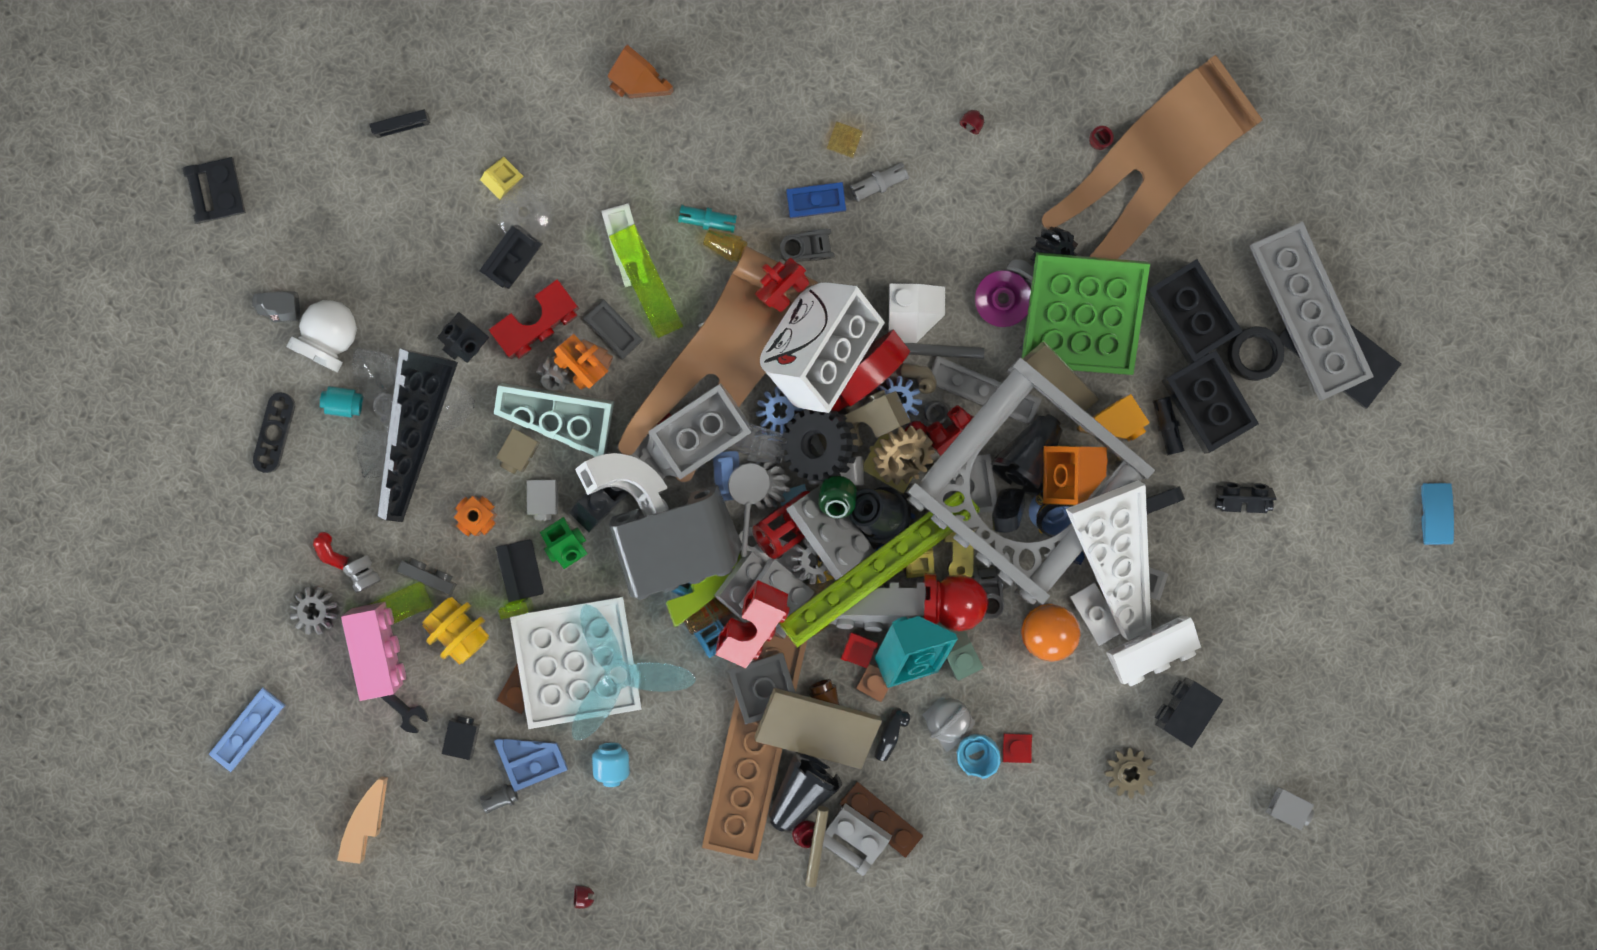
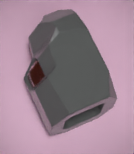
(278, 305)

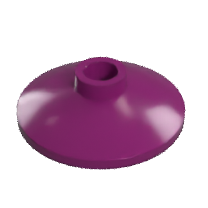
(1006, 313)

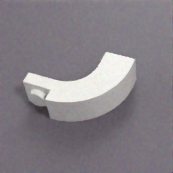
(628, 474)

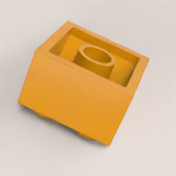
(1122, 419)

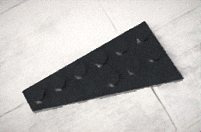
(416, 407)

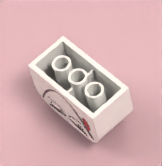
(820, 344)

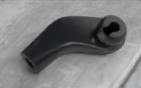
(891, 733)

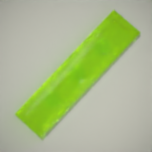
(646, 280)

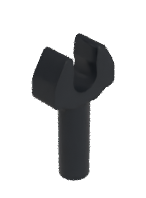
(406, 712)

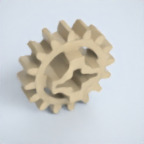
(903, 455)

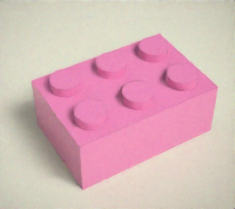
(373, 650)

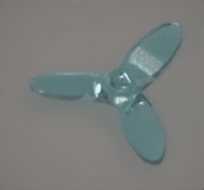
(604, 694)

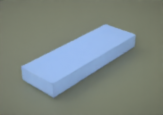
(247, 729)

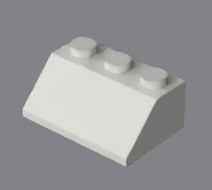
(1154, 650)

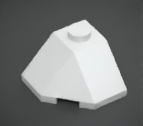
(914, 309)

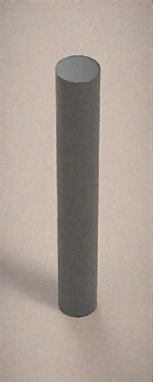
(945, 351)

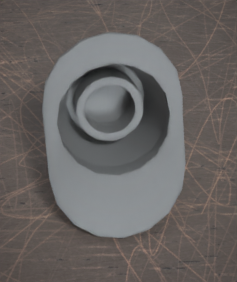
(948, 721)

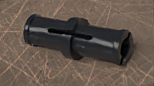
(1168, 426)

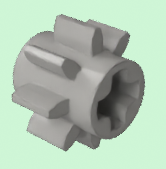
(553, 376)

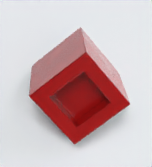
(858, 650)

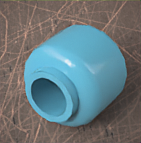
(610, 764)

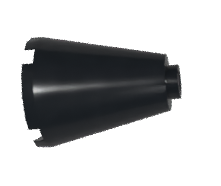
(1024, 457)
(802, 791)

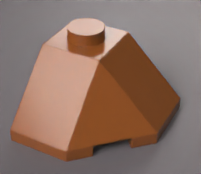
(636, 77)

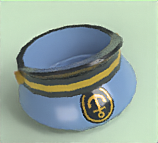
(1048, 517)

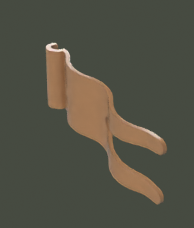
(1168, 149)
(723, 346)

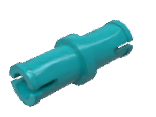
(707, 218)

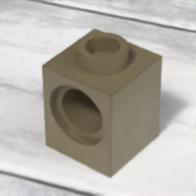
(517, 451)

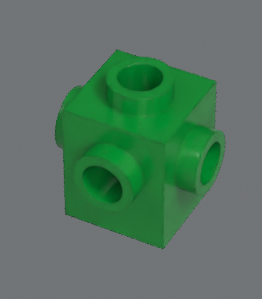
(568, 547)

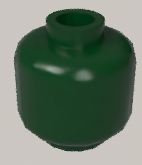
(837, 497)

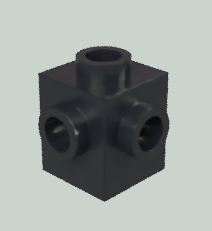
(462, 338)

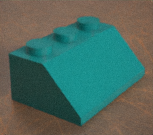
(913, 650)

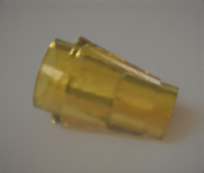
(725, 244)

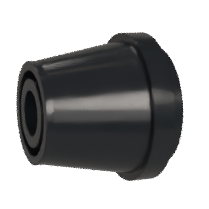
(889, 515)

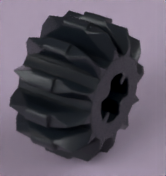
(1054, 242)

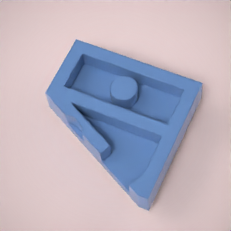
(530, 761)

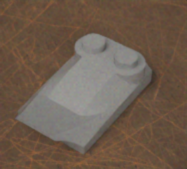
(697, 433)

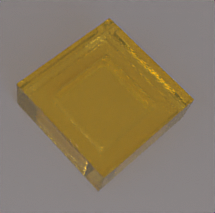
(844, 140)

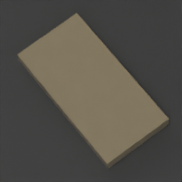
(817, 728)

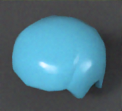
(981, 767)

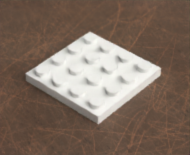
(559, 666)

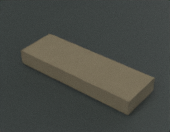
(1057, 372)

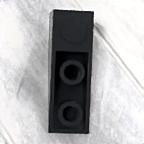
(596, 506)

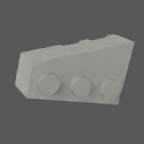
(883, 607)

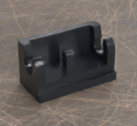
(511, 256)

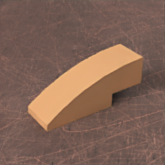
(363, 823)

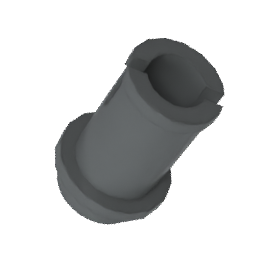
(499, 798)

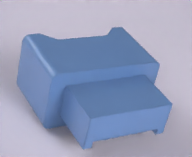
(724, 465)

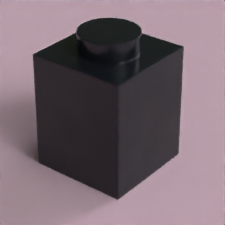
(461, 737)

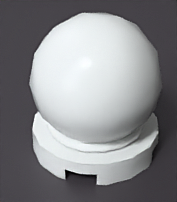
(325, 331)

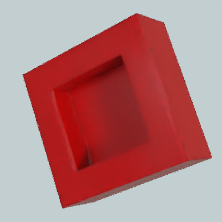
(1017, 748)

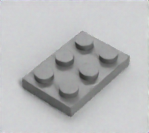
(835, 540)

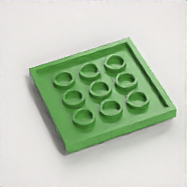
(1087, 310)

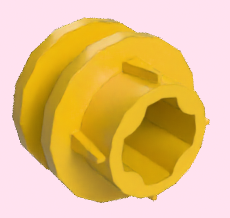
(455, 630)

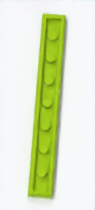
(869, 575)

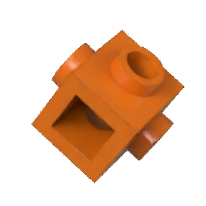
(483, 523)

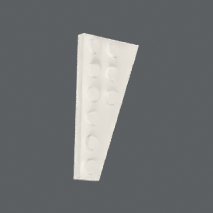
(1116, 545)

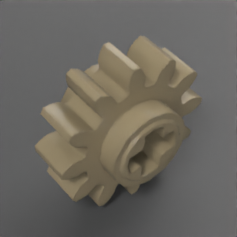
(1128, 761)

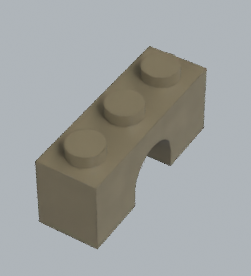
(881, 414)

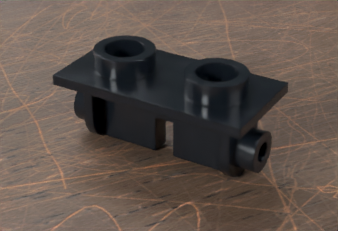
(1232, 495)

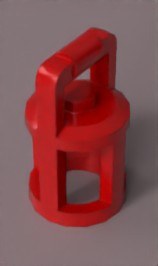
(773, 536)

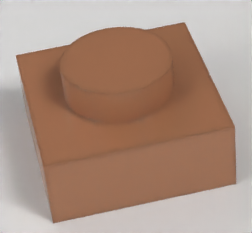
(873, 683)

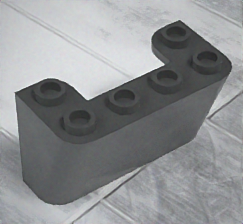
(676, 544)

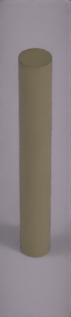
(816, 847)

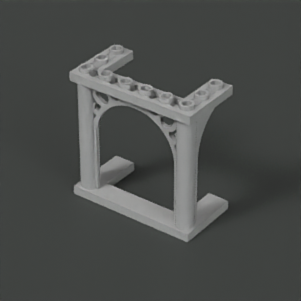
(929, 492)

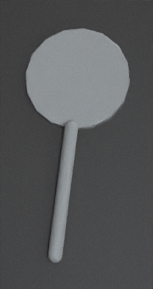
(748, 486)

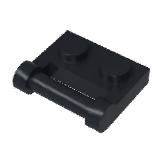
(223, 189)

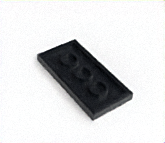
(1380, 362)

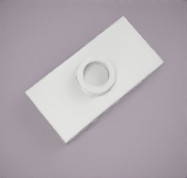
(1095, 613)

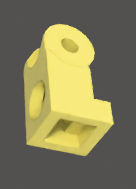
(962, 558)

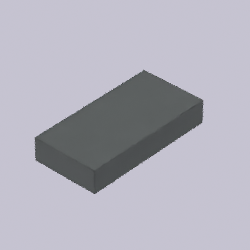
(613, 329)

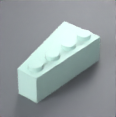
(560, 416)

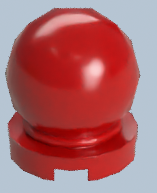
(955, 602)

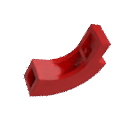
(876, 366)

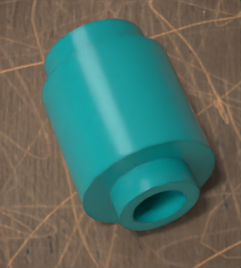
(341, 402)

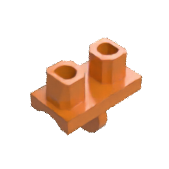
(581, 361)

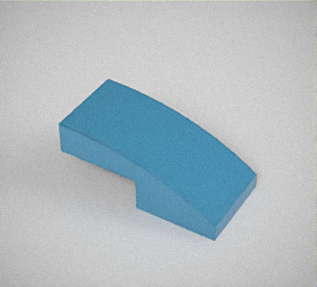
(1437, 513)

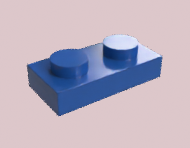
(816, 200)

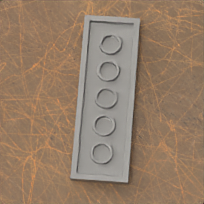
(1311, 311)

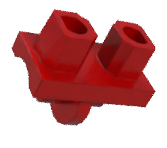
(779, 280)
(942, 437)

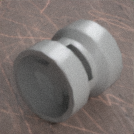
(365, 579)

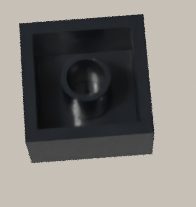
(1187, 711)

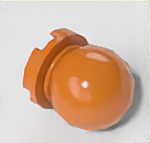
(1050, 632)

